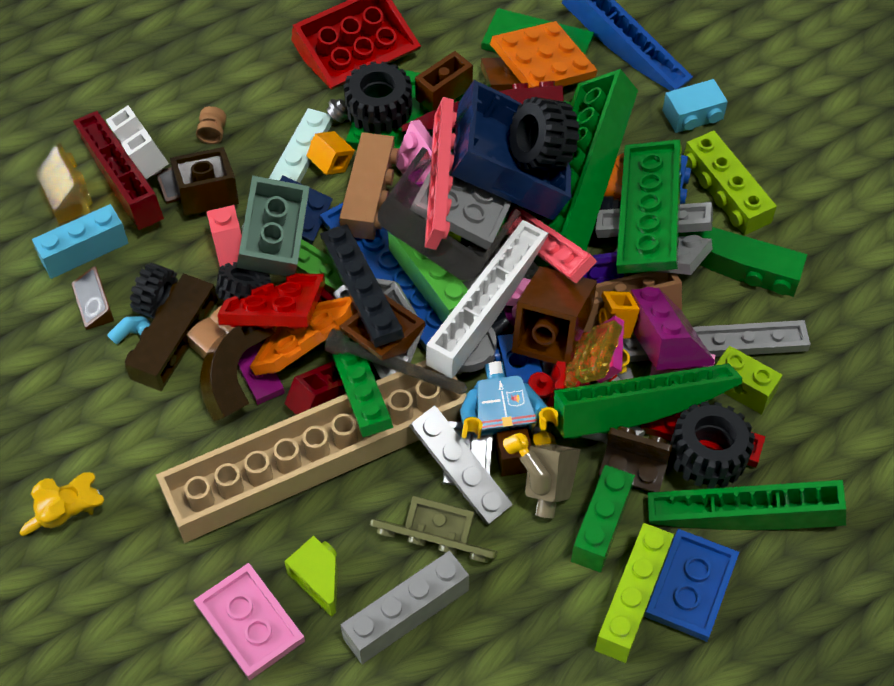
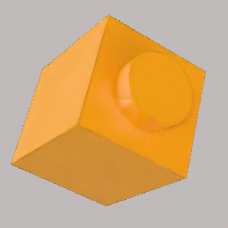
(330, 152)

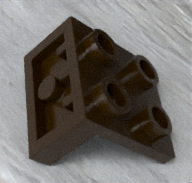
(638, 456)

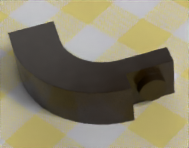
(219, 370)

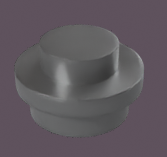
(337, 110)

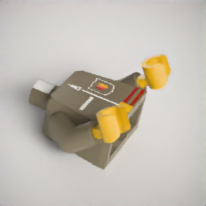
(549, 469)

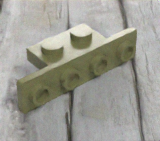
(437, 524)

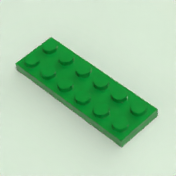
(650, 207)

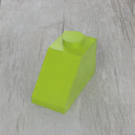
(316, 572)

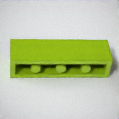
(634, 592)

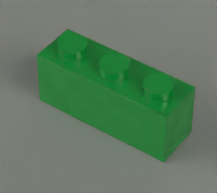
(602, 518)

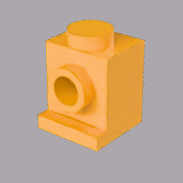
(620, 305)

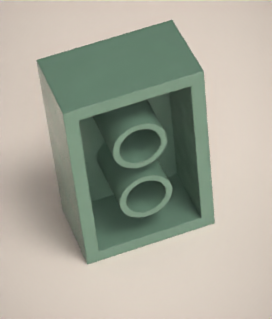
(273, 226)

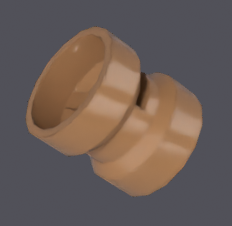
(211, 125)

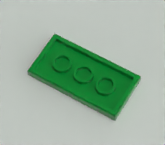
(509, 21)

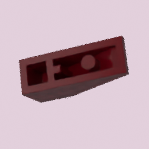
(315, 388)

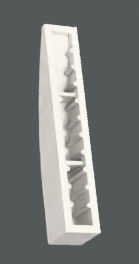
(484, 301)

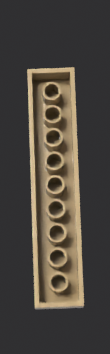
(295, 455)

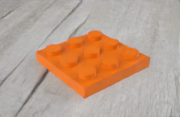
(543, 55)

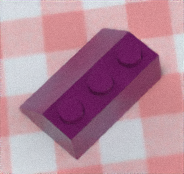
(667, 332)

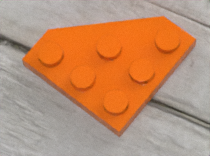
(291, 344)

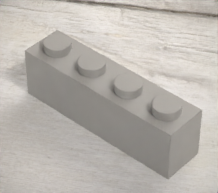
(405, 607)

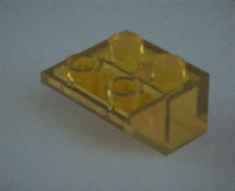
(64, 186)

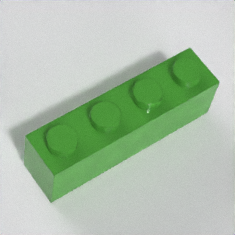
(435, 284)

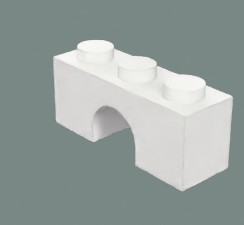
(137, 142)

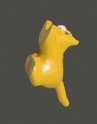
(57, 504)

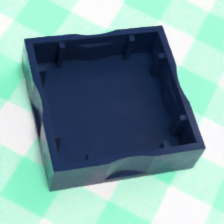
(485, 157)

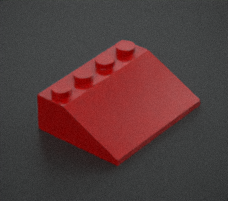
(352, 36)

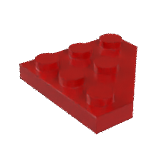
(278, 306)

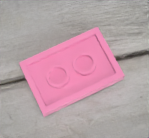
(249, 621)

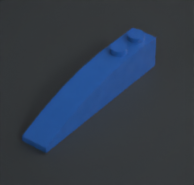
(629, 41)

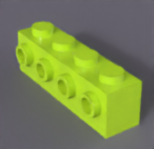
(729, 183)

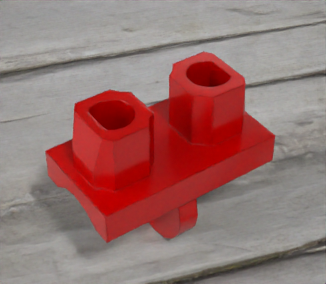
(545, 385)

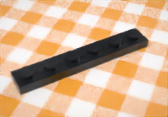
(362, 286)

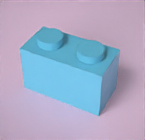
(694, 106)

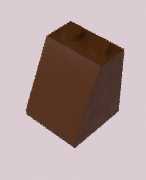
(552, 316)

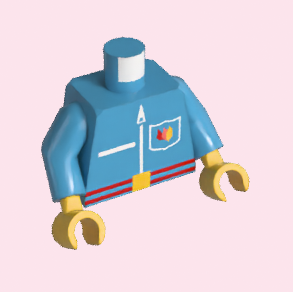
(503, 405)

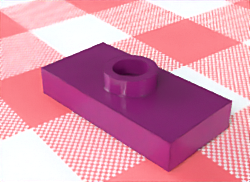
(261, 386)

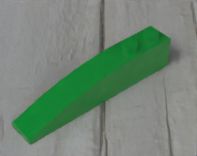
(753, 261)
(639, 399)
(752, 507)

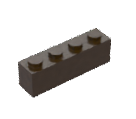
(165, 339)

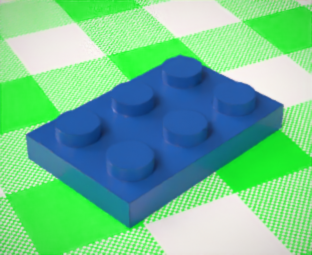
(692, 585)

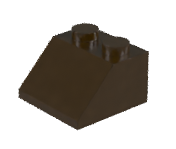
(204, 181)

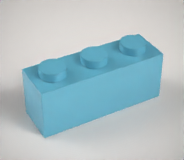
(80, 241)

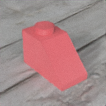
(225, 234)

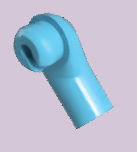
(128, 325)

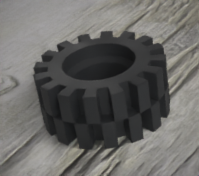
(238, 281)
(151, 289)

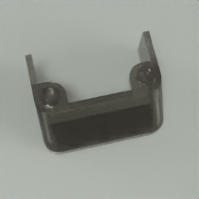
(451, 255)

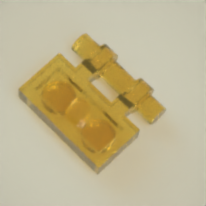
(593, 354)

